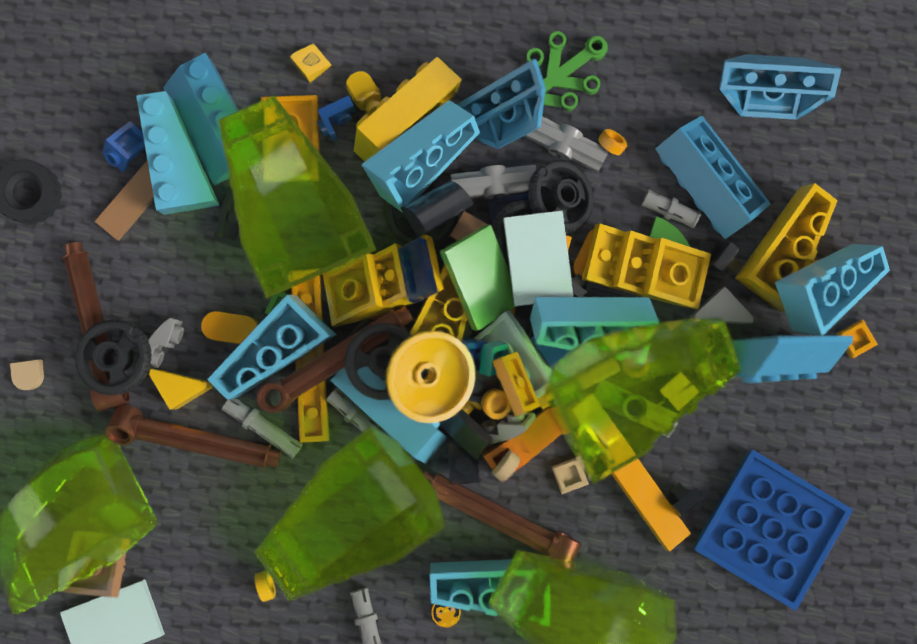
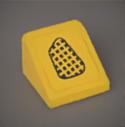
(310, 62)

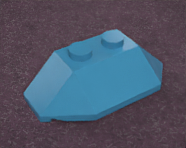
(777, 85)
(508, 106)

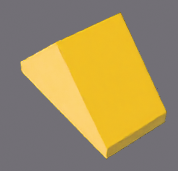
(177, 388)

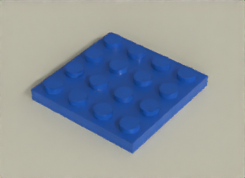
(772, 529)

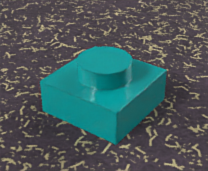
(489, 353)

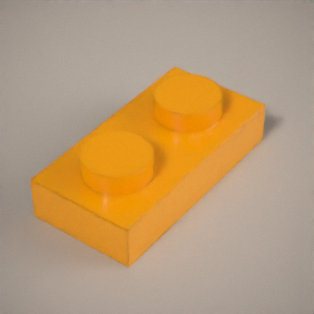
(516, 384)

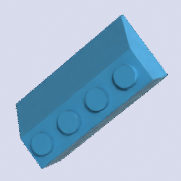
(201, 103)
(712, 177)
(788, 357)

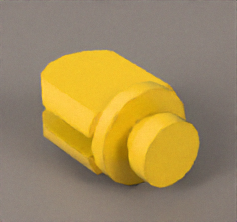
(363, 91)

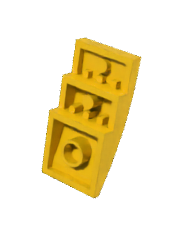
(646, 266)
(370, 285)

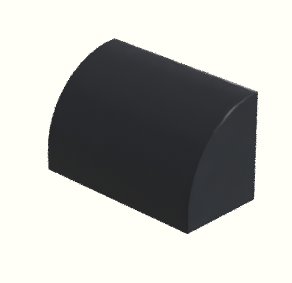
(436, 207)

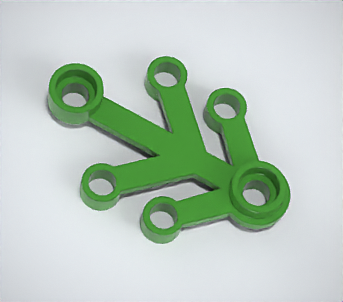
(558, 77)

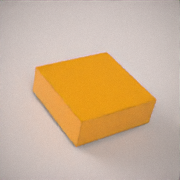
(862, 338)

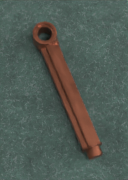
(89, 314)
(325, 365)
(129, 425)
(504, 520)

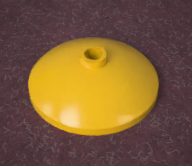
(448, 378)

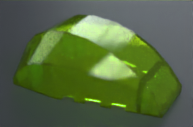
(288, 200)
(634, 386)
(351, 517)
(69, 521)
(581, 604)

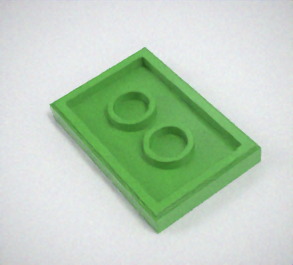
(480, 276)

